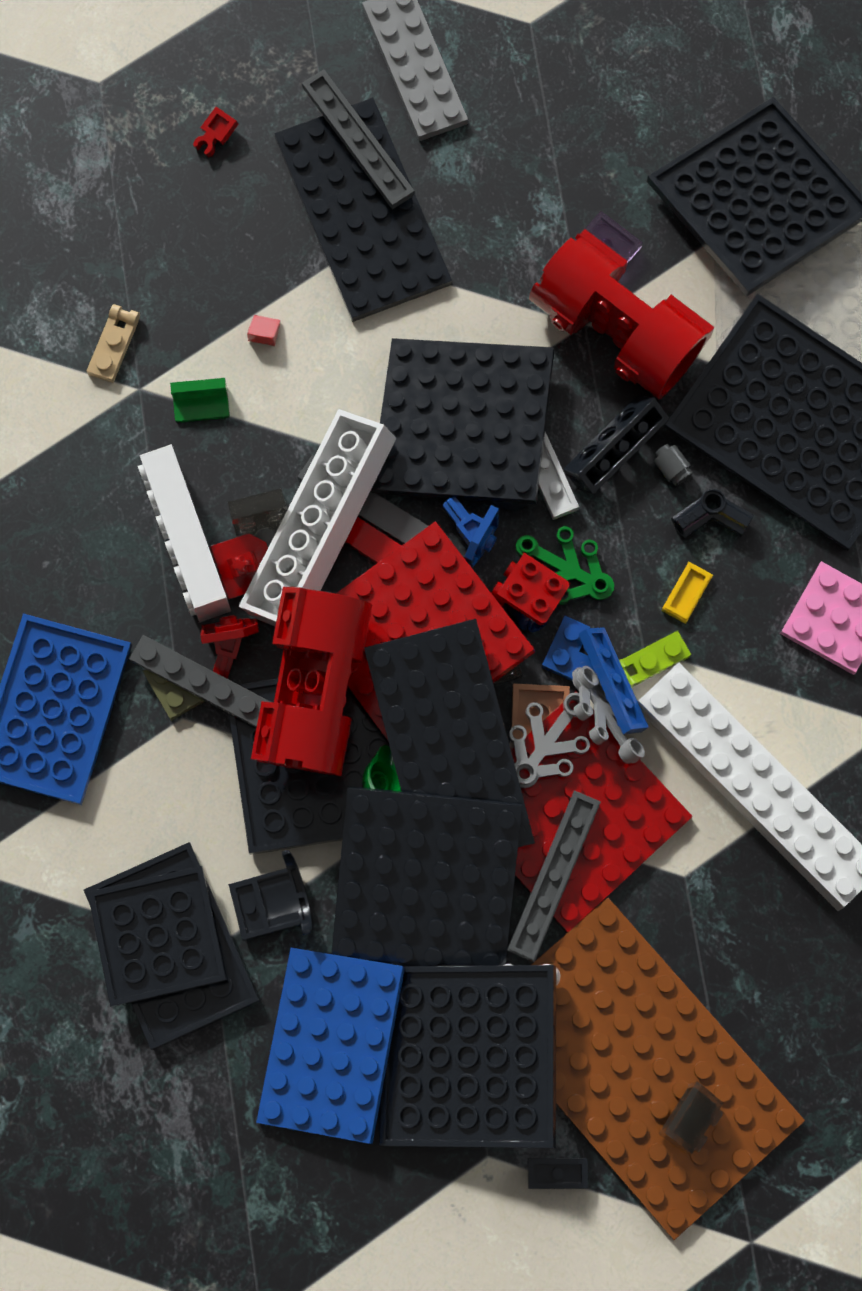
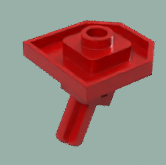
(238, 562)
(227, 639)

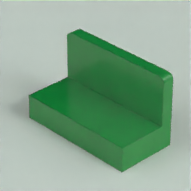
(200, 400)

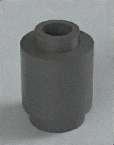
(673, 464)

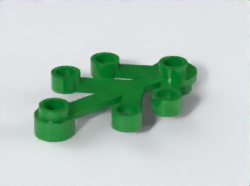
(570, 568)

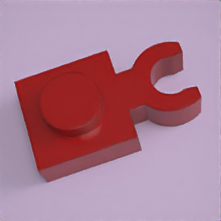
(217, 128)

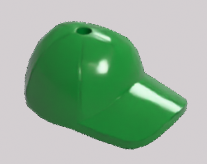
(381, 771)

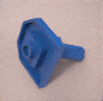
(473, 529)

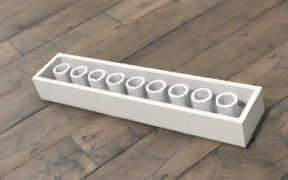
(756, 785)

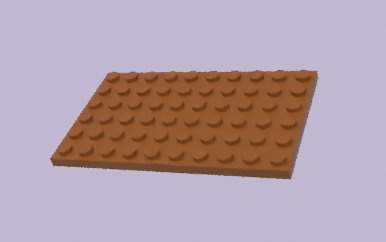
(626, 1056)

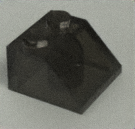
(691, 1118)

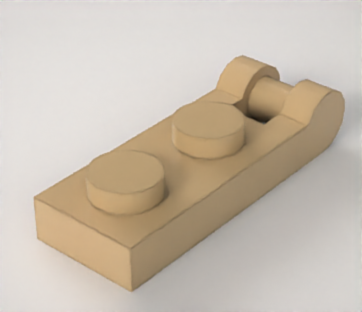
(113, 344)

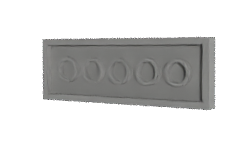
(415, 66)

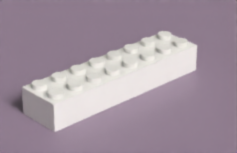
(320, 513)

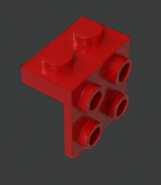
(531, 589)

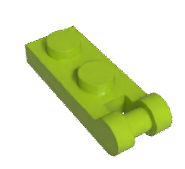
(655, 658)

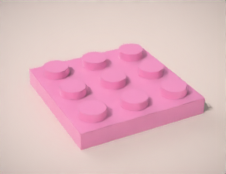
(829, 618)

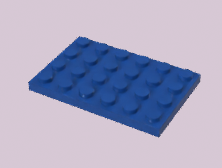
(57, 706)
(331, 1045)

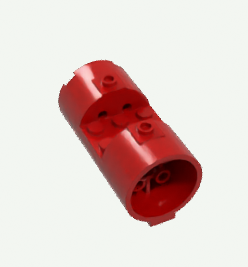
(654, 342)
(319, 642)

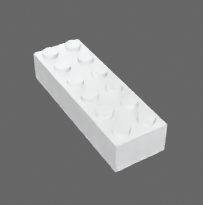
(187, 541)

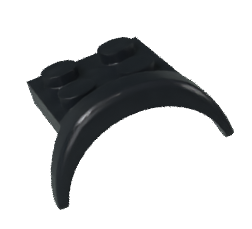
(272, 901)

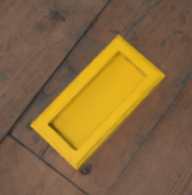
(687, 592)

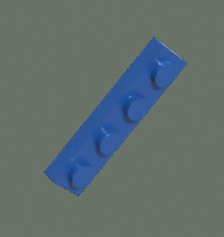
(613, 680)

